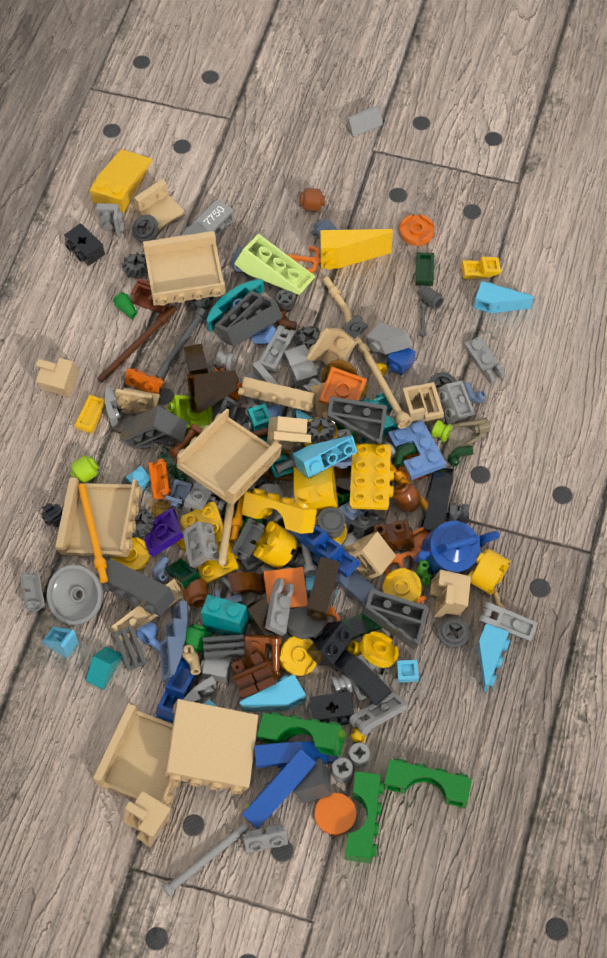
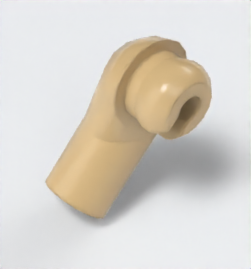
(192, 659)

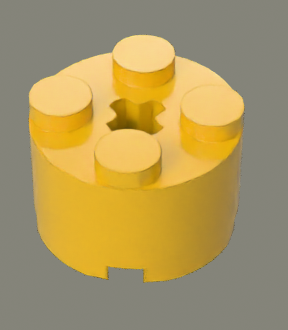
(275, 545)
(489, 570)

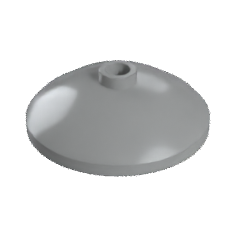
(64, 594)

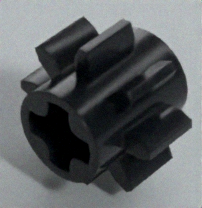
(52, 514)

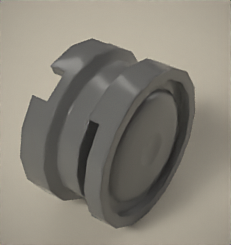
(331, 521)

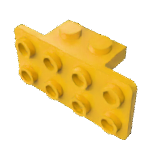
(371, 477)
(211, 569)

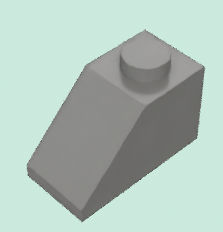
(388, 339)

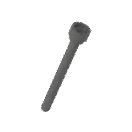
(199, 316)

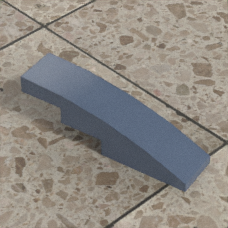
(354, 585)
(172, 646)

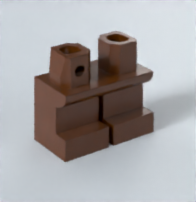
(396, 534)
(255, 676)

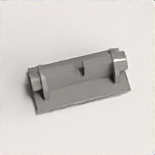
(34, 597)
(274, 837)

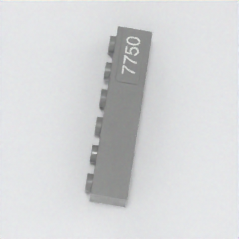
(215, 218)

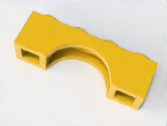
(296, 516)

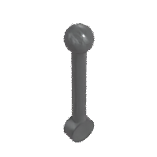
(422, 332)

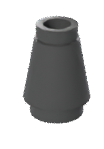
(431, 297)

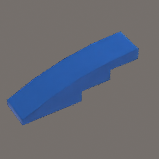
(324, 546)
(280, 753)
(278, 788)

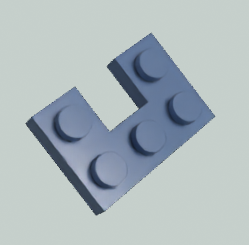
(429, 456)

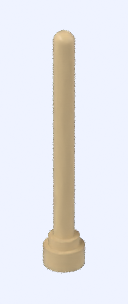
(402, 419)
(226, 534)

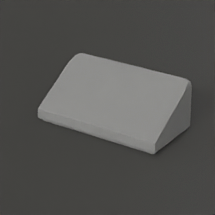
(365, 121)

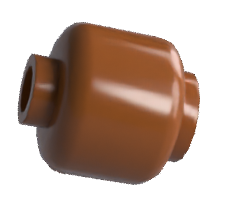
(312, 199)
(406, 497)
(196, 593)

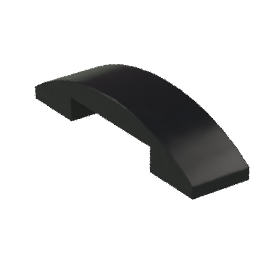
(438, 498)
(362, 677)

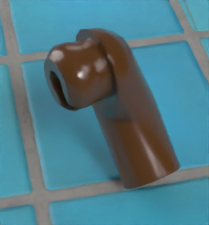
(285, 322)

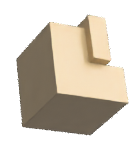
(58, 377)
(422, 403)
(288, 432)
(372, 554)
(450, 593)
(147, 817)

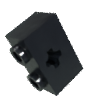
(84, 244)
(330, 643)
(339, 702)

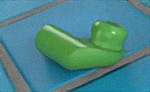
(423, 573)

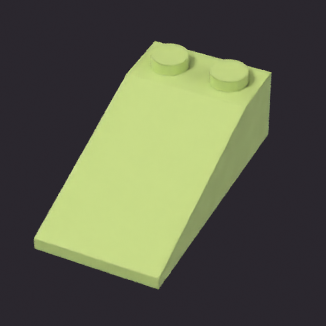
(273, 266)

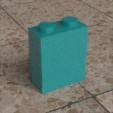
(224, 616)

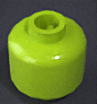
(84, 469)

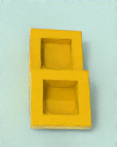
(480, 269)

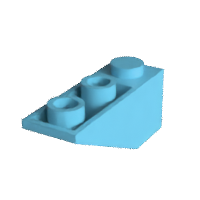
(500, 299)
(323, 455)
(490, 648)
(279, 697)

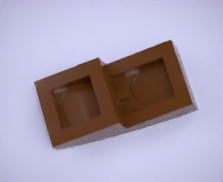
(246, 582)

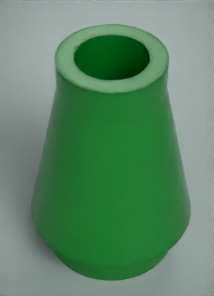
(124, 304)

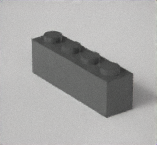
(137, 588)

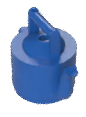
(441, 544)

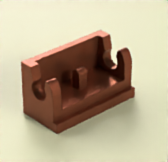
(143, 297)

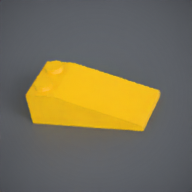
(120, 179)
(350, 247)
(317, 490)

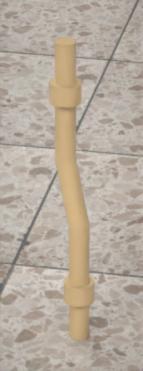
(335, 293)

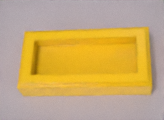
(90, 414)

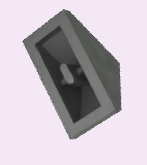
(315, 784)

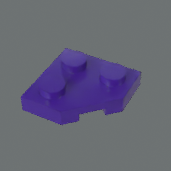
(165, 533)

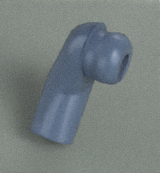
(238, 251)
(477, 397)
(158, 570)

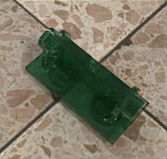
(175, 472)

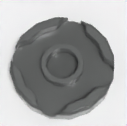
(303, 626)

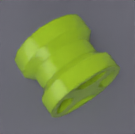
(441, 431)

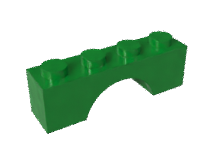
(279, 728)
(403, 775)
(360, 843)

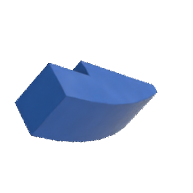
(176, 688)

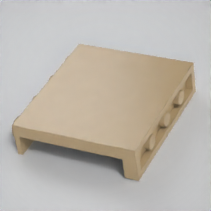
(184, 268)
(227, 458)
(113, 514)
(211, 746)
(138, 758)

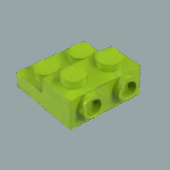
(180, 407)

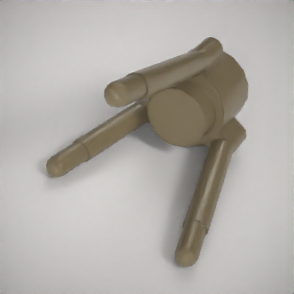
(478, 426)

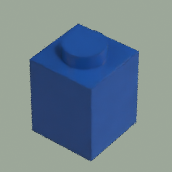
(401, 360)

